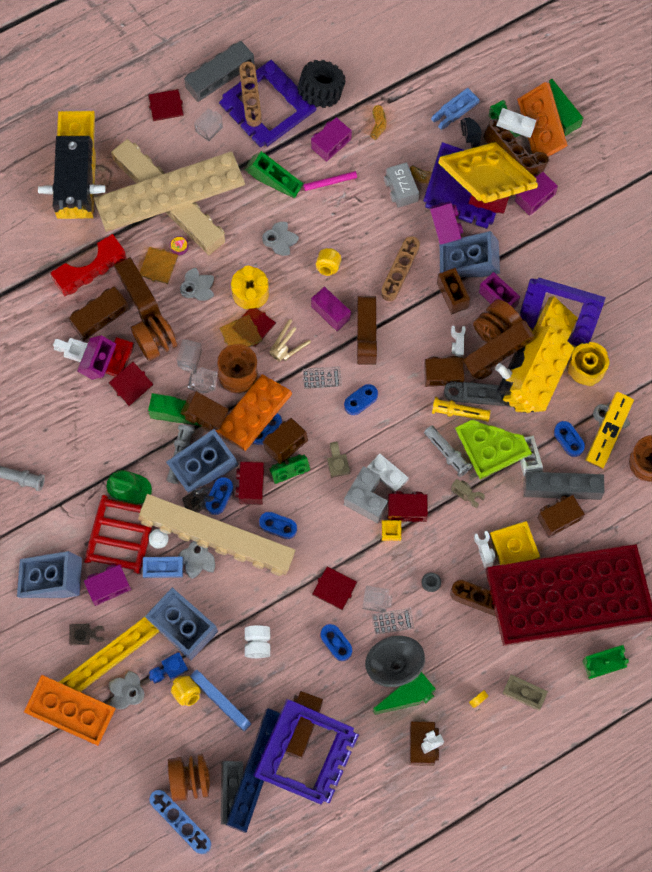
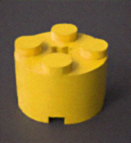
(250, 287)
(580, 369)

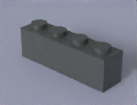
(218, 71)
(563, 484)

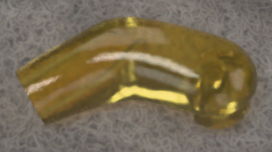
(380, 122)
(420, 175)

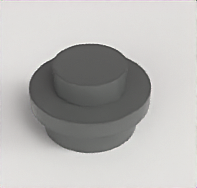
(431, 582)

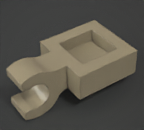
(337, 463)
(463, 490)

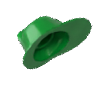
(128, 487)

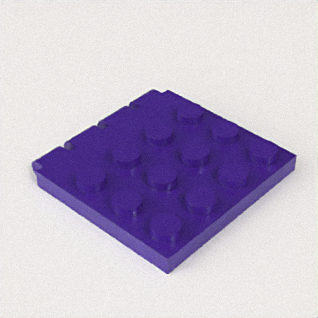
(445, 188)

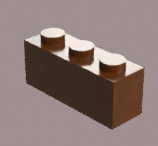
(98, 313)
(304, 728)

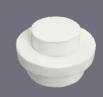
(158, 539)

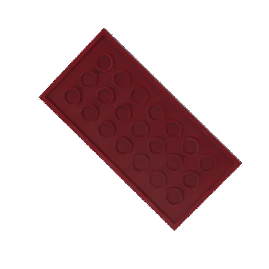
(569, 594)

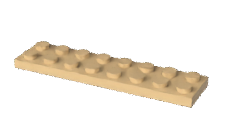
(169, 191)

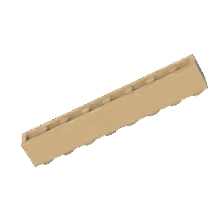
(188, 217)
(216, 534)

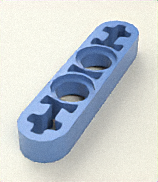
(221, 701)
(180, 821)

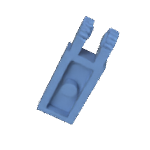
(456, 108)

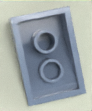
(471, 255)
(202, 462)
(50, 576)
(182, 623)

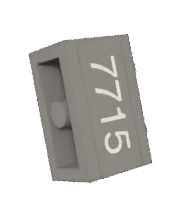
(401, 185)

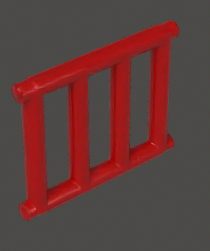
(96, 538)

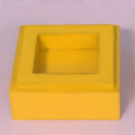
(391, 530)

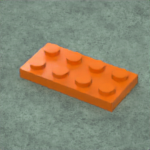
(548, 131)
(254, 412)
(69, 710)

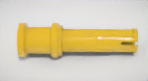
(449, 411)

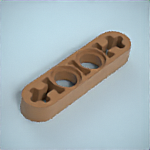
(250, 94)
(397, 267)

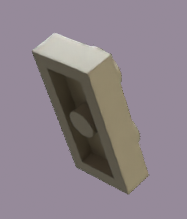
(525, 692)

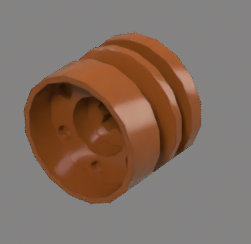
(496, 320)
(154, 336)
(233, 359)
(638, 459)
(188, 778)

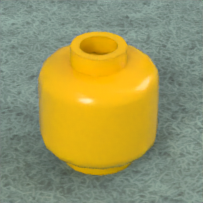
(328, 261)
(185, 690)

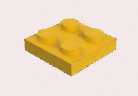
(514, 544)

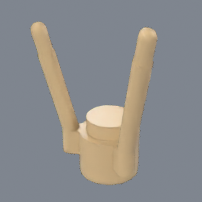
(279, 349)

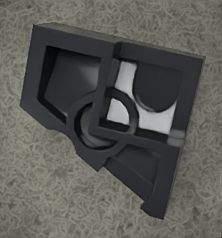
(471, 131)

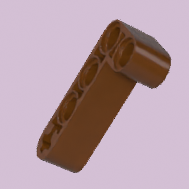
(533, 163)
(137, 289)
(366, 330)
(498, 349)
(484, 606)

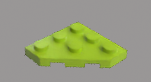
(491, 447)

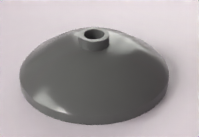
(395, 661)

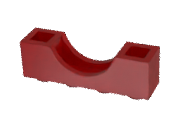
(71, 278)

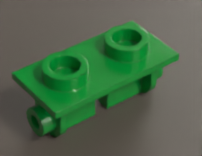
(297, 466)

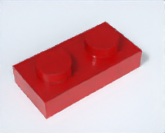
(120, 356)

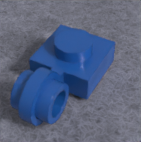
(173, 666)

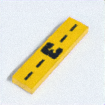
(609, 430)

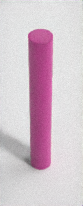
(329, 181)

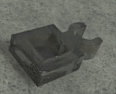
(196, 499)
(82, 633)

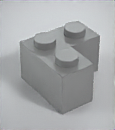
(362, 496)

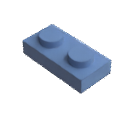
(162, 567)

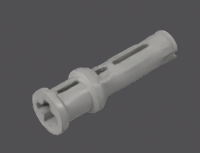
(180, 444)
(452, 457)
(24, 478)

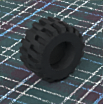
(321, 83)

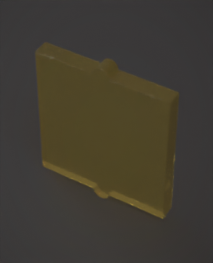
(158, 265)
(241, 332)

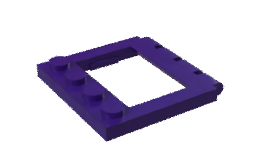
(284, 85)
(588, 315)
(280, 740)

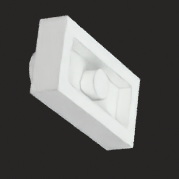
(516, 122)
(389, 474)

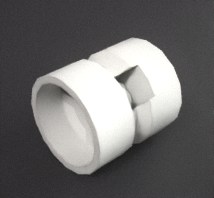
(257, 641)

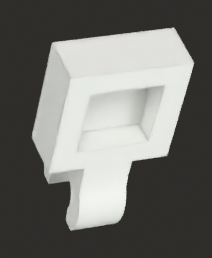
(458, 346)
(72, 350)
(487, 555)
(431, 742)

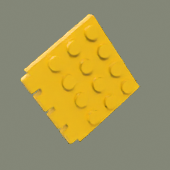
(488, 172)

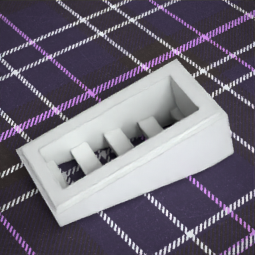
(531, 466)

